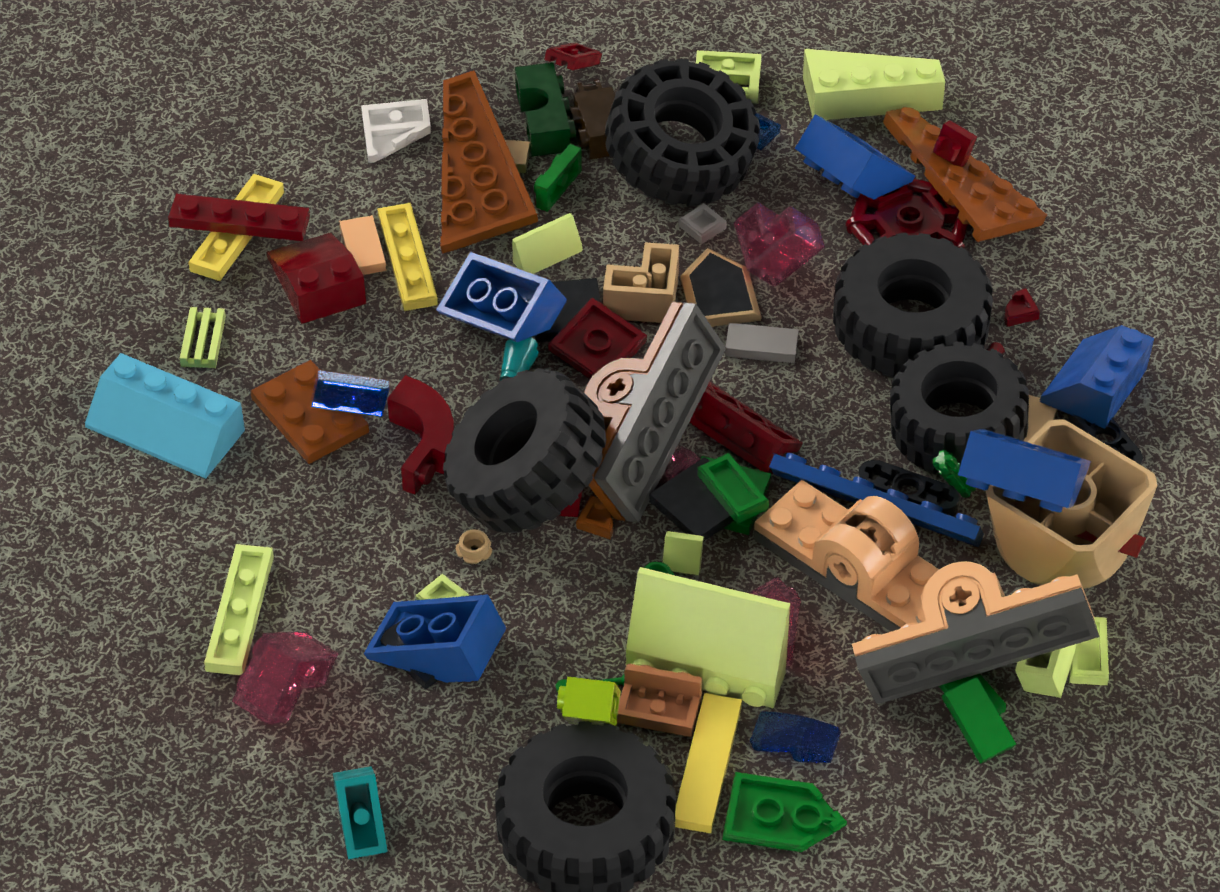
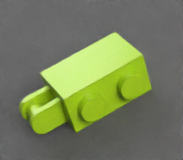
(589, 701)

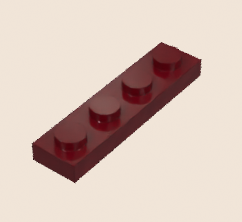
(239, 217)

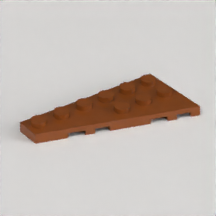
(978, 193)

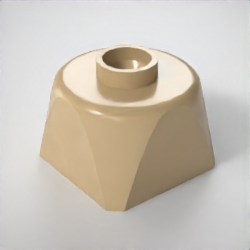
(1109, 506)

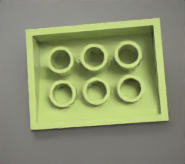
(712, 633)

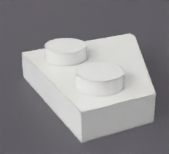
(394, 126)

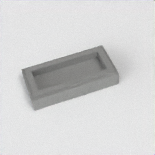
(761, 342)

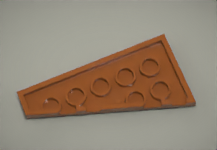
(479, 177)

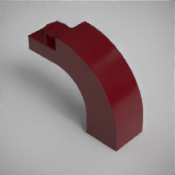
(429, 416)

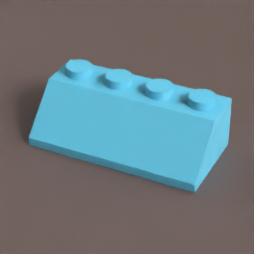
(164, 415)

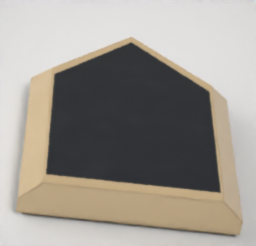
(720, 289)

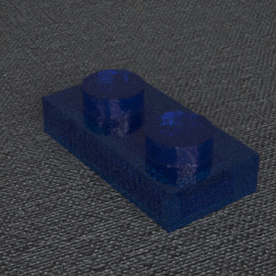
(350, 393)

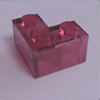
(776, 243)
(280, 671)

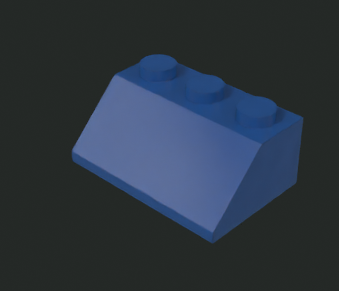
(850, 160)
(502, 299)
(1100, 375)
(1023, 469)

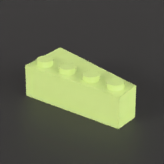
(870, 84)

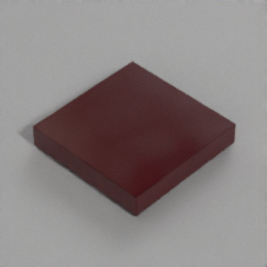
(595, 339)

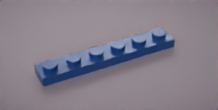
(925, 515)

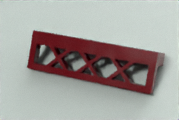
(741, 429)

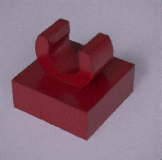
(954, 143)

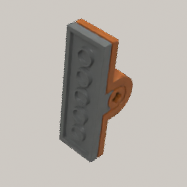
(649, 407)

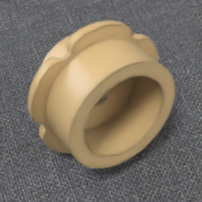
(474, 539)

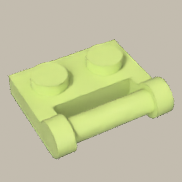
(741, 68)

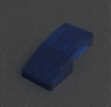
(801, 736)

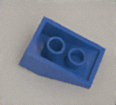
(449, 639)

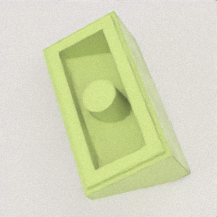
(547, 245)

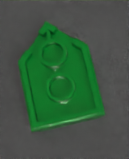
(778, 813)

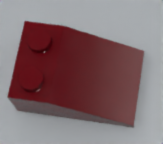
(318, 277)

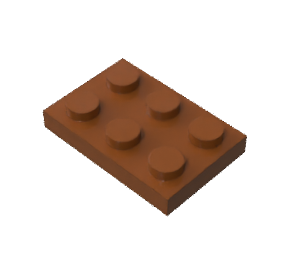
(308, 429)

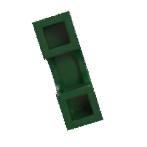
(546, 111)

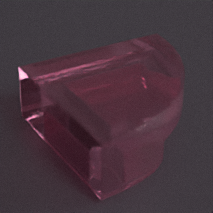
(682, 459)

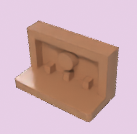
(660, 700)

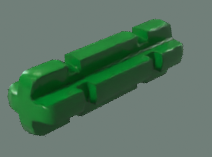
(949, 469)

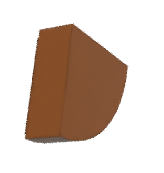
(595, 519)

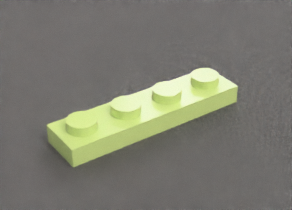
(239, 610)

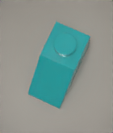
(360, 812)

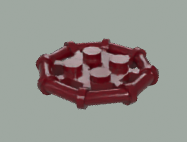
(902, 203)

